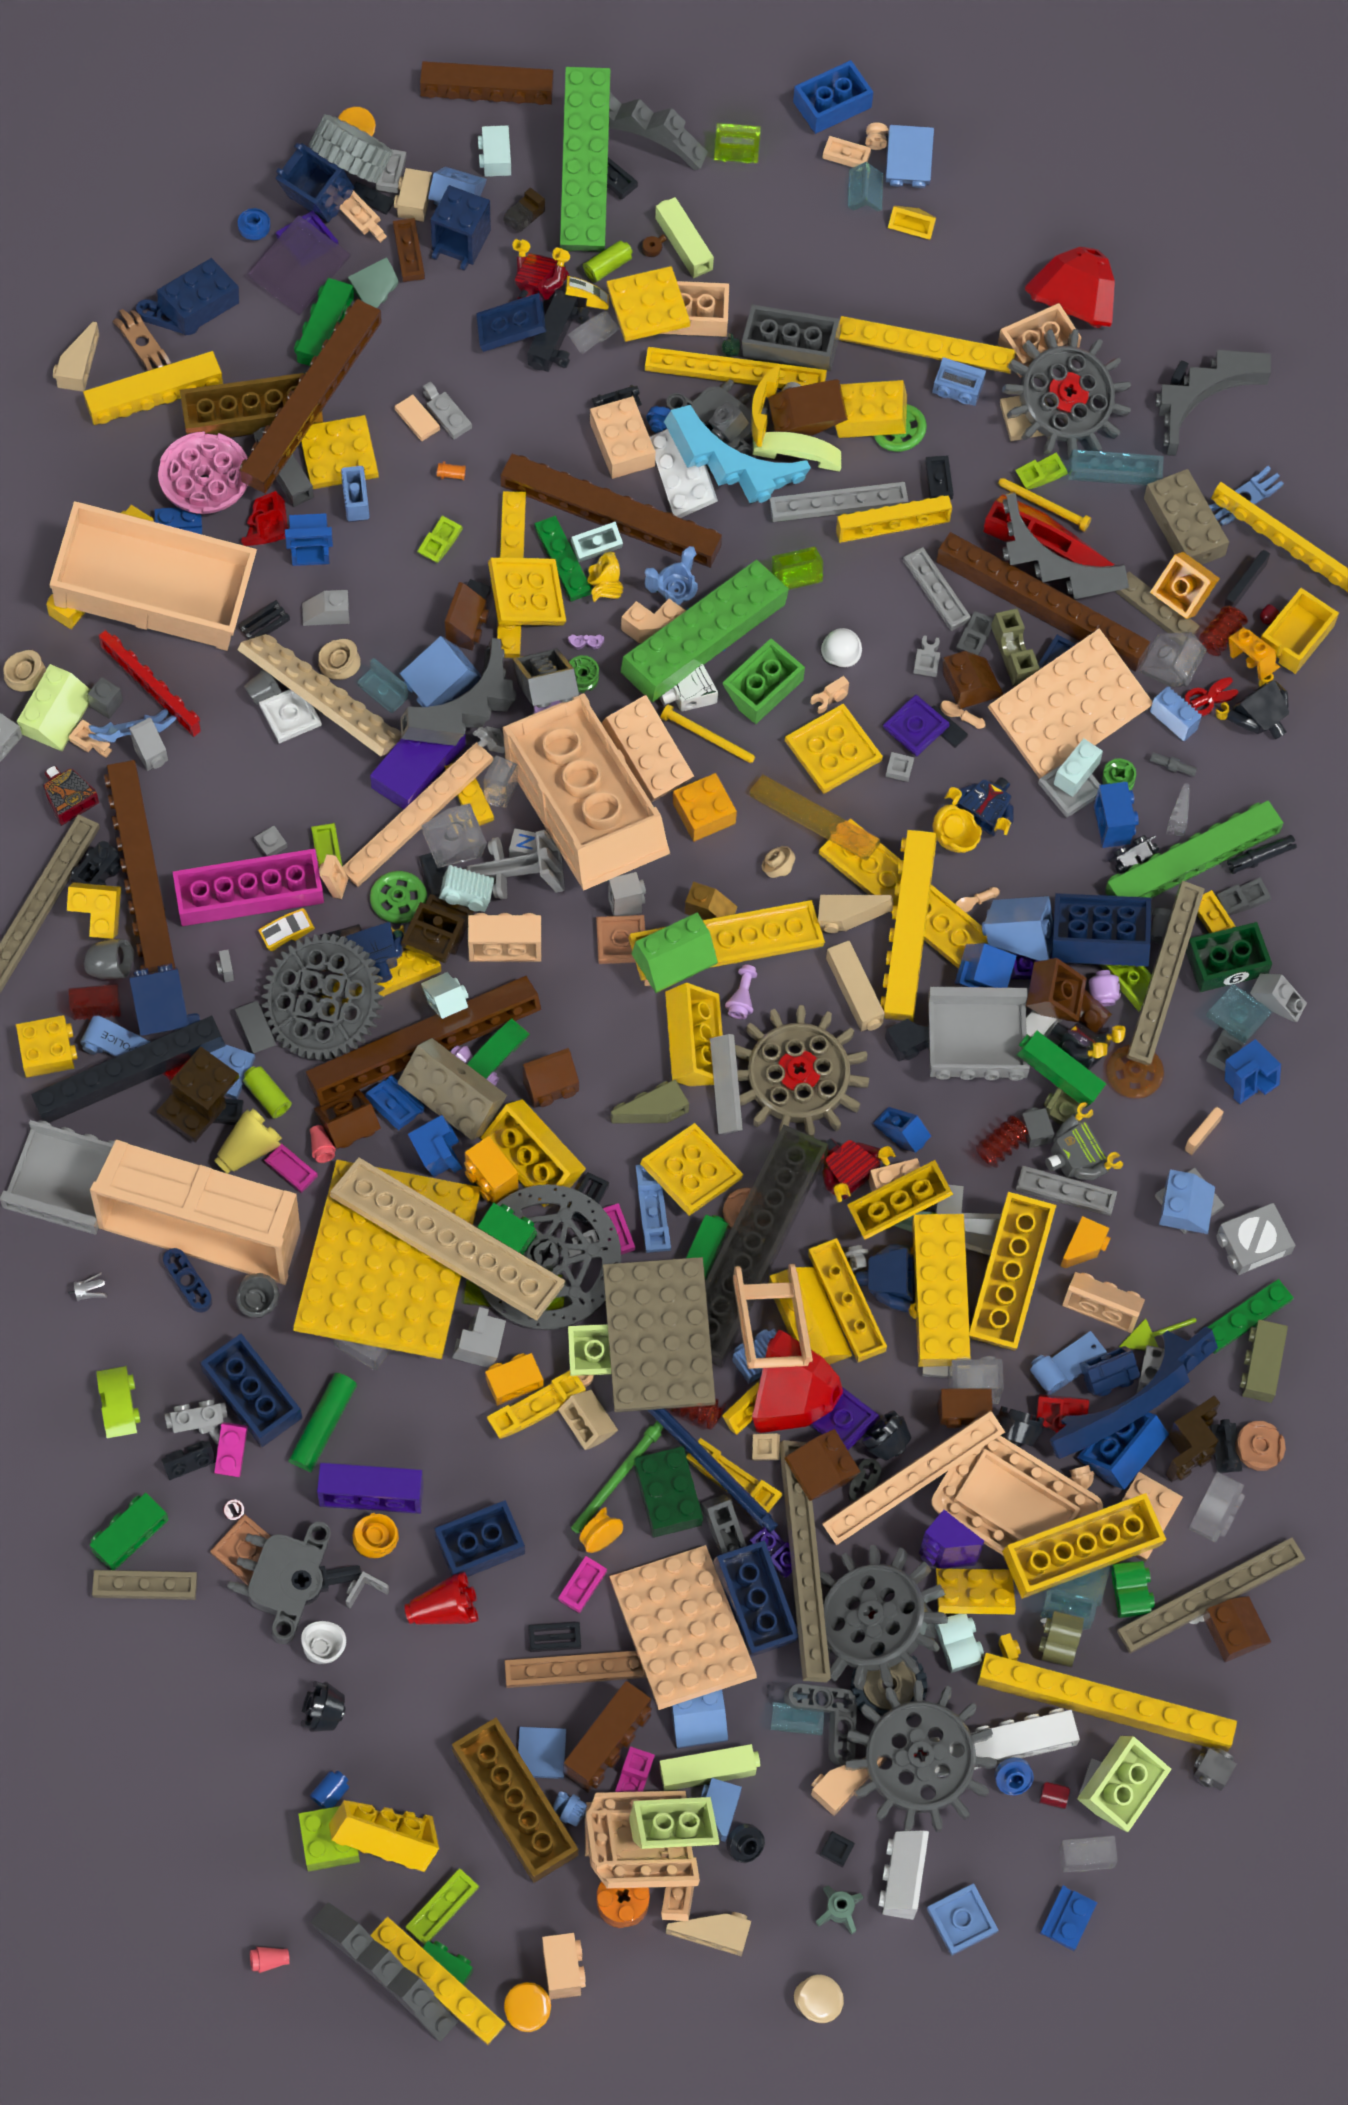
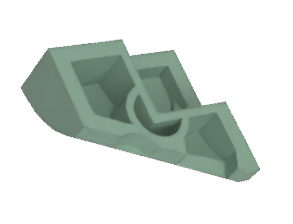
(374, 282)

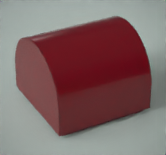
(1054, 1795)

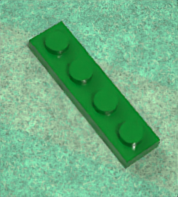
(568, 567)
(1248, 1313)

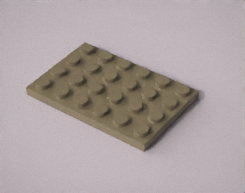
(658, 1334)

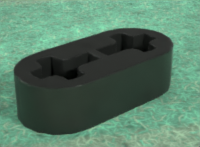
(859, 1479)

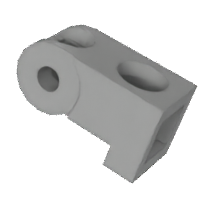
(1151, 1363)

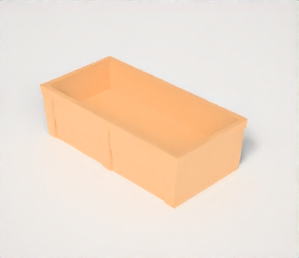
(151, 575)
(584, 792)
(197, 1211)

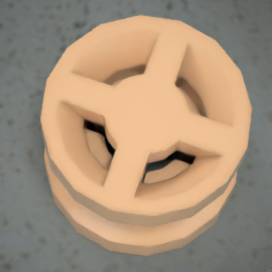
(876, 136)

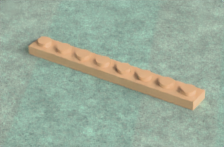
(417, 813)
(913, 1477)

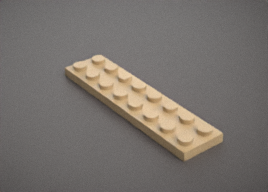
(321, 693)

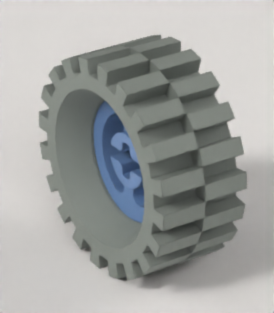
(350, 148)

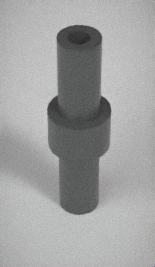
(1173, 764)

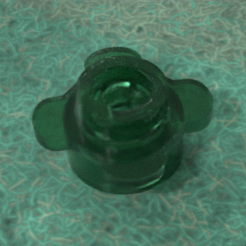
(731, 346)

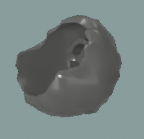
(257, 1295)

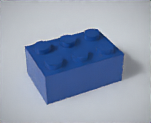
(833, 96)

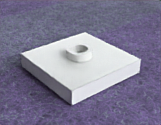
(289, 715)

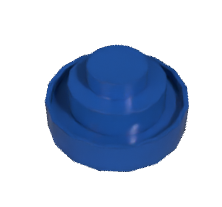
(254, 224)
(656, 418)
(1013, 1776)

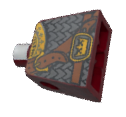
(68, 794)

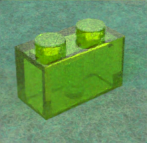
(798, 567)

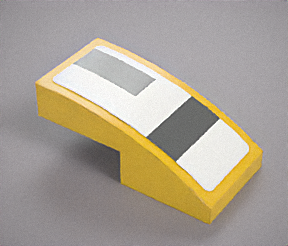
(594, 295)
(285, 928)

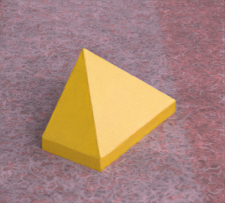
(912, 221)

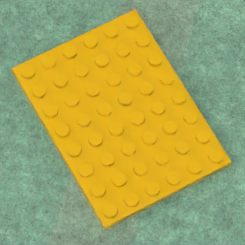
(375, 1285)

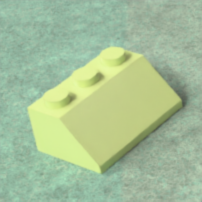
(54, 708)
(589, 1350)
(1124, 1783)
(673, 1823)

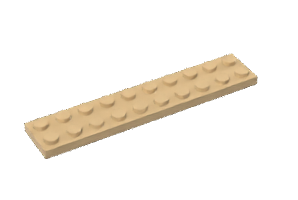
(447, 1238)

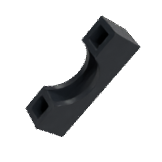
(907, 1039)

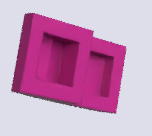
(635, 1771)

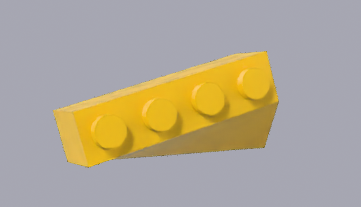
(386, 1834)

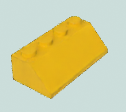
(692, 1021)
(533, 1148)
(899, 1199)
(822, 1326)

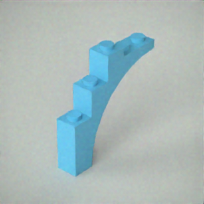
(728, 465)

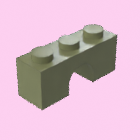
(1009, 636)

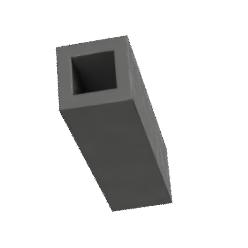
(292, 478)

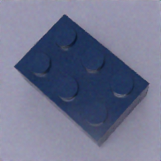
(198, 296)
(480, 1540)

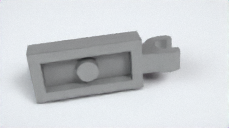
(446, 412)

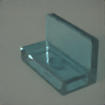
(865, 187)
(384, 686)

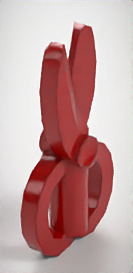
(1213, 696)

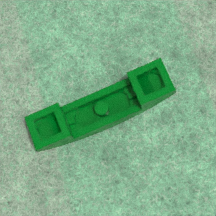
(498, 1048)

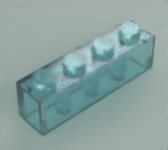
(1115, 467)

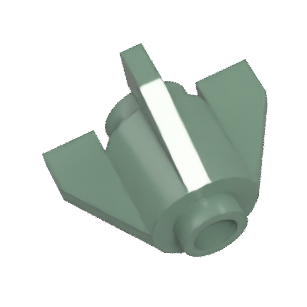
(840, 1915)

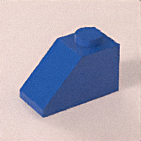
(903, 1129)

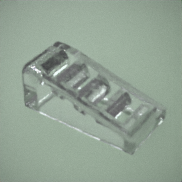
(1179, 818)

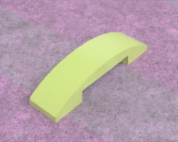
(799, 446)

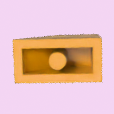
(1086, 1242)

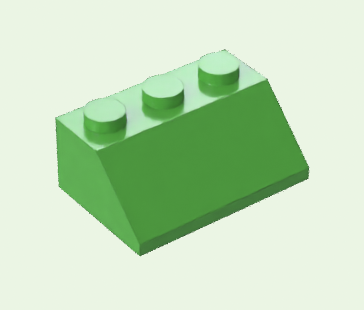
(764, 680)
(675, 952)

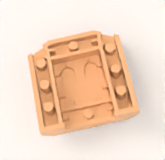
(620, 1860)

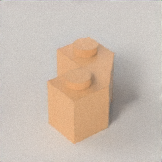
(642, 623)

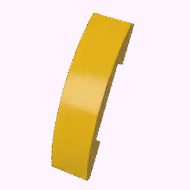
(766, 388)
(536, 1406)
(760, 1490)

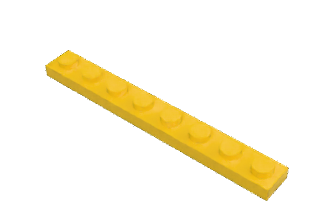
(925, 344)
(726, 368)
(1281, 535)
(512, 547)

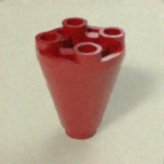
(444, 1603)

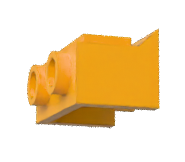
(1259, 652)

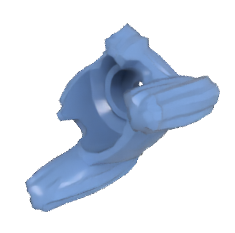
(674, 578)

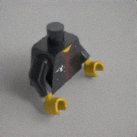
(1260, 709)
(1085, 1044)

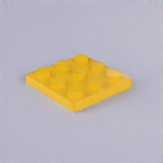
(648, 303)
(336, 446)
(526, 591)
(833, 748)
(691, 1169)

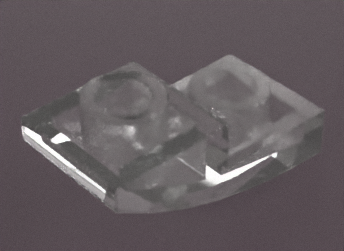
(593, 331)

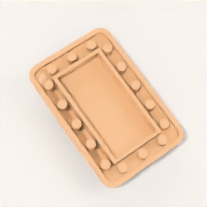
(1010, 1495)

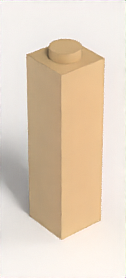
(855, 986)

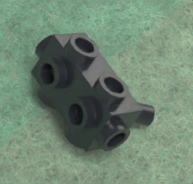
(98, 865)

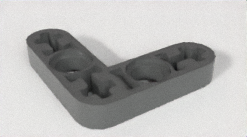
(837, 1713)

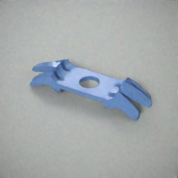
(1254, 490)
(111, 732)

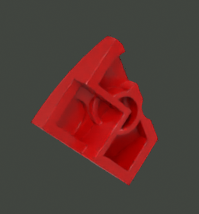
(267, 520)
(1057, 1407)

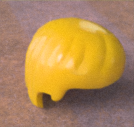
(956, 829)

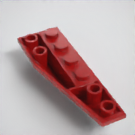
(1046, 531)

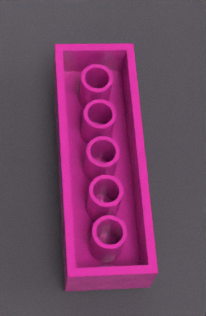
(248, 887)

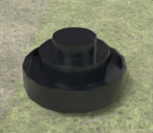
(745, 1843)

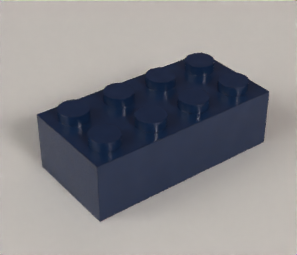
(251, 1390)
(756, 1598)

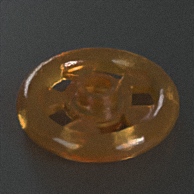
(1123, 1085)

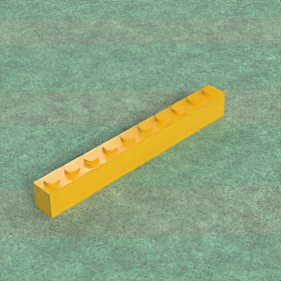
(1106, 1702)

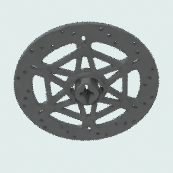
(548, 1244)

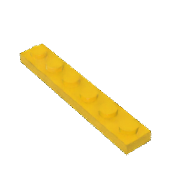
(444, 1985)

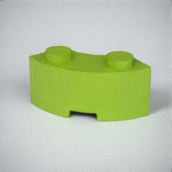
(117, 1402)

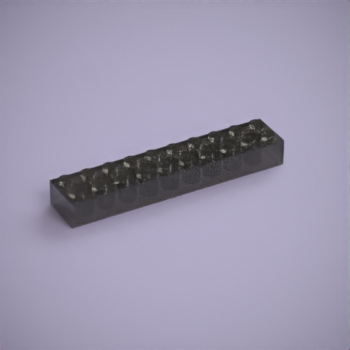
(760, 1231)

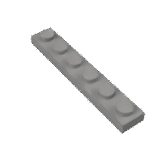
(837, 501)

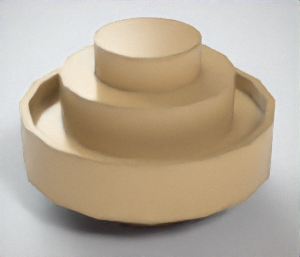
(778, 862)

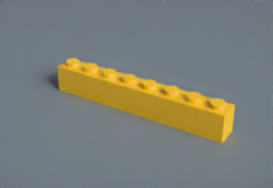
(909, 925)

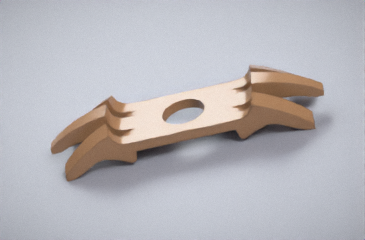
(138, 330)

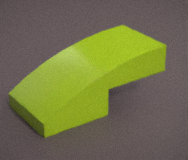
(1042, 472)
(440, 540)

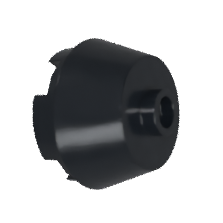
(1020, 1426)
(887, 1437)
(323, 1708)

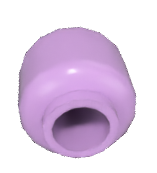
(1105, 988)

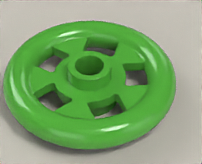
(917, 433)
(390, 879)

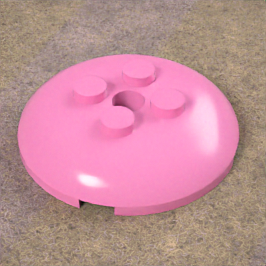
(198, 456)

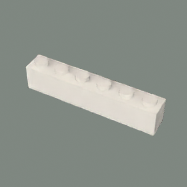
(1023, 1738)

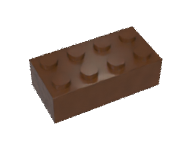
(607, 1737)

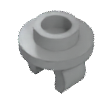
(856, 1256)

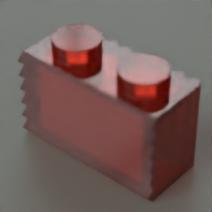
(94, 1001)

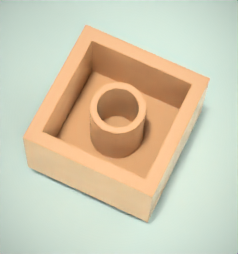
(562, 1967)

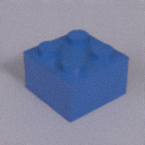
(1115, 814)

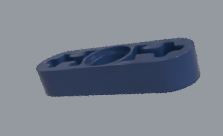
(149, 316)
(202, 1290)

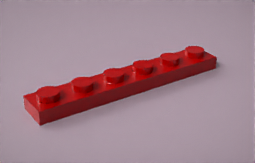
(146, 679)

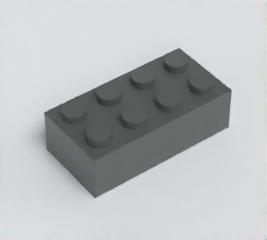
(791, 337)
(546, 677)

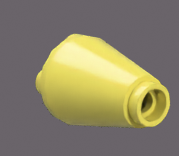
(247, 1142)

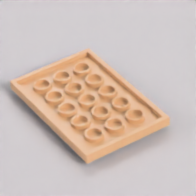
(1070, 699)
(682, 1627)

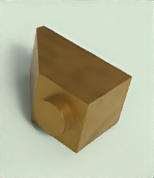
(708, 902)

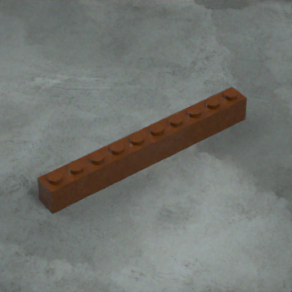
(310, 396)
(605, 507)
(1038, 598)
(139, 865)
(394, 1051)

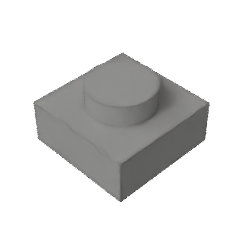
(899, 767)
(270, 841)
(224, 966)

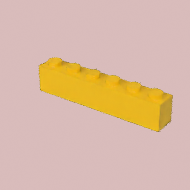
(151, 388)

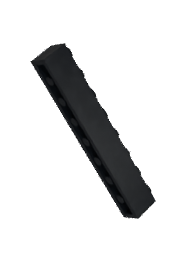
(127, 1070)

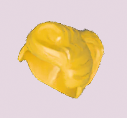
(605, 577)

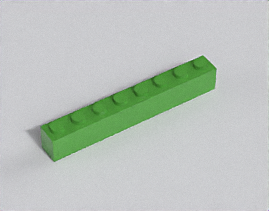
(1198, 853)

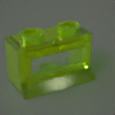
(737, 143)

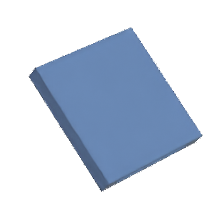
(543, 1751)

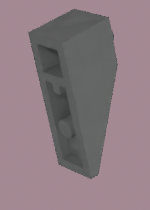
(723, 1524)

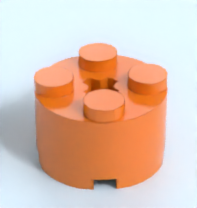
(624, 1913)

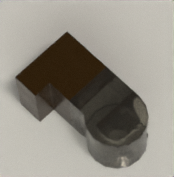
(525, 211)

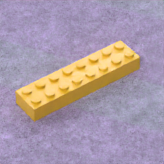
(893, 518)
(410, 969)
(847, 1300)

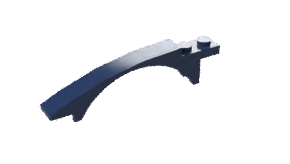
(1178, 1360)

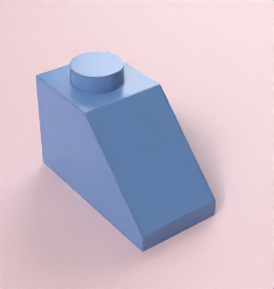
(724, 1803)

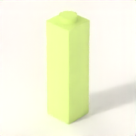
(684, 237)
(702, 1767)

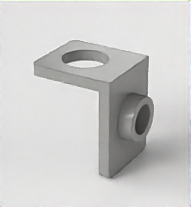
(356, 1587)

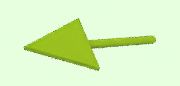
(1144, 1336)

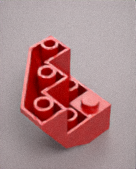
(1080, 283)
(794, 1394)

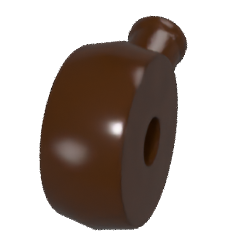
(653, 246)

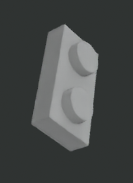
(394, 169)

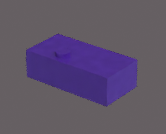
(412, 769)
(370, 1488)

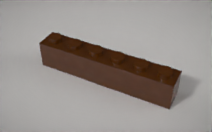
(486, 83)

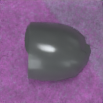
(102, 959)

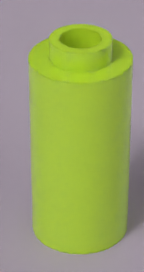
(608, 261)
(266, 1091)

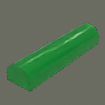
(323, 1422)

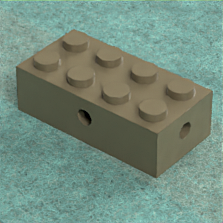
(1186, 517)
(452, 1089)

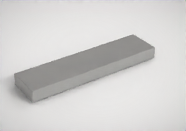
(937, 589)
(726, 1084)
(1066, 1190)

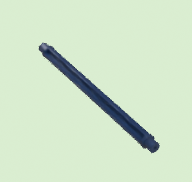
(714, 1468)

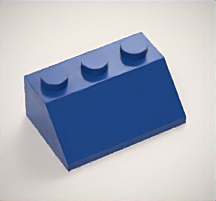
(1126, 1451)

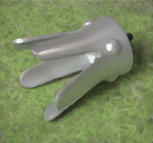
(82, 1287)

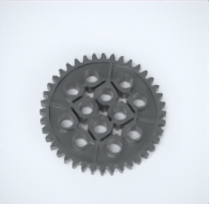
(302, 962)

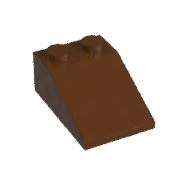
(808, 408)

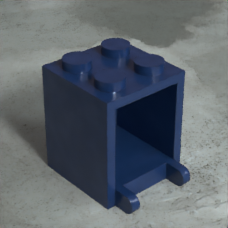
(314, 182)
(460, 226)
(160, 1000)

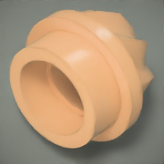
(1082, 1476)

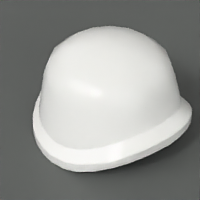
(841, 648)
(323, 1642)

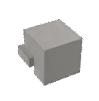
(481, 1341)

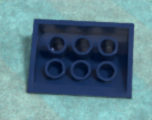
(1102, 929)

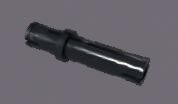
(1254, 857)

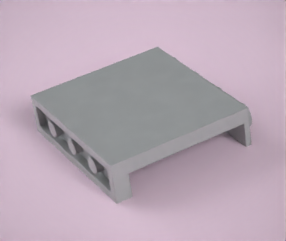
(977, 1032)
(57, 1176)

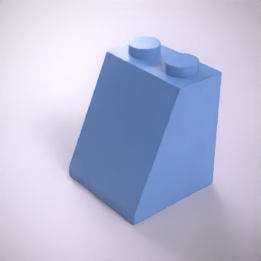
(909, 155)
(440, 674)
(1021, 926)

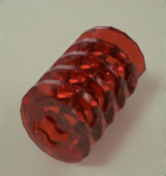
(1219, 630)
(1002, 1140)
(709, 1413)

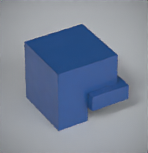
(309, 539)
(985, 967)
(1252, 1070)
(434, 1145)

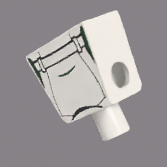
(693, 691)

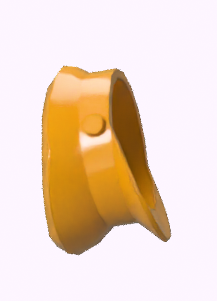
(359, 118)
(600, 1531)
(375, 1536)
(527, 2007)

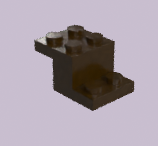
(437, 929)
(198, 1094)
(1193, 1439)

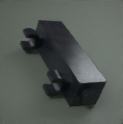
(558, 319)

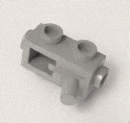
(204, 1418)

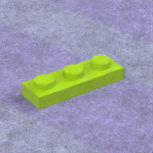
(442, 1907)

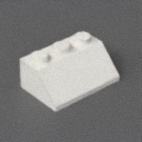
(904, 1874)

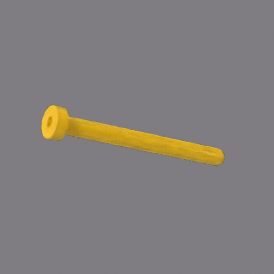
(1046, 504)
(668, 713)

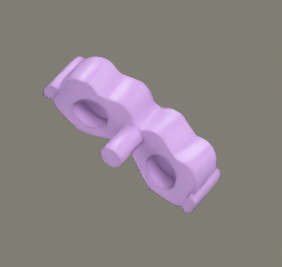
(592, 642)

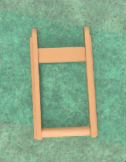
(771, 1291)

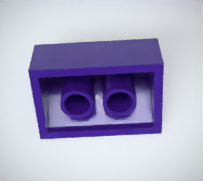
(950, 1543)

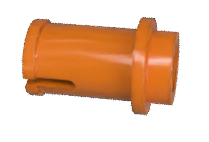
(451, 471)

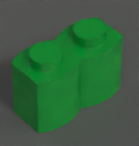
(1131, 1589)

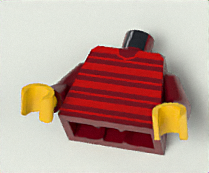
(539, 273)
(850, 1166)

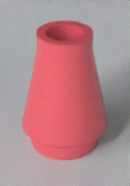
(322, 1147)
(266, 1958)

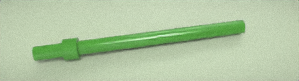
(651, 1435)

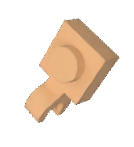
(833, 692)
(81, 739)

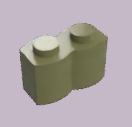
(1062, 1638)

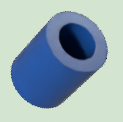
(330, 1790)

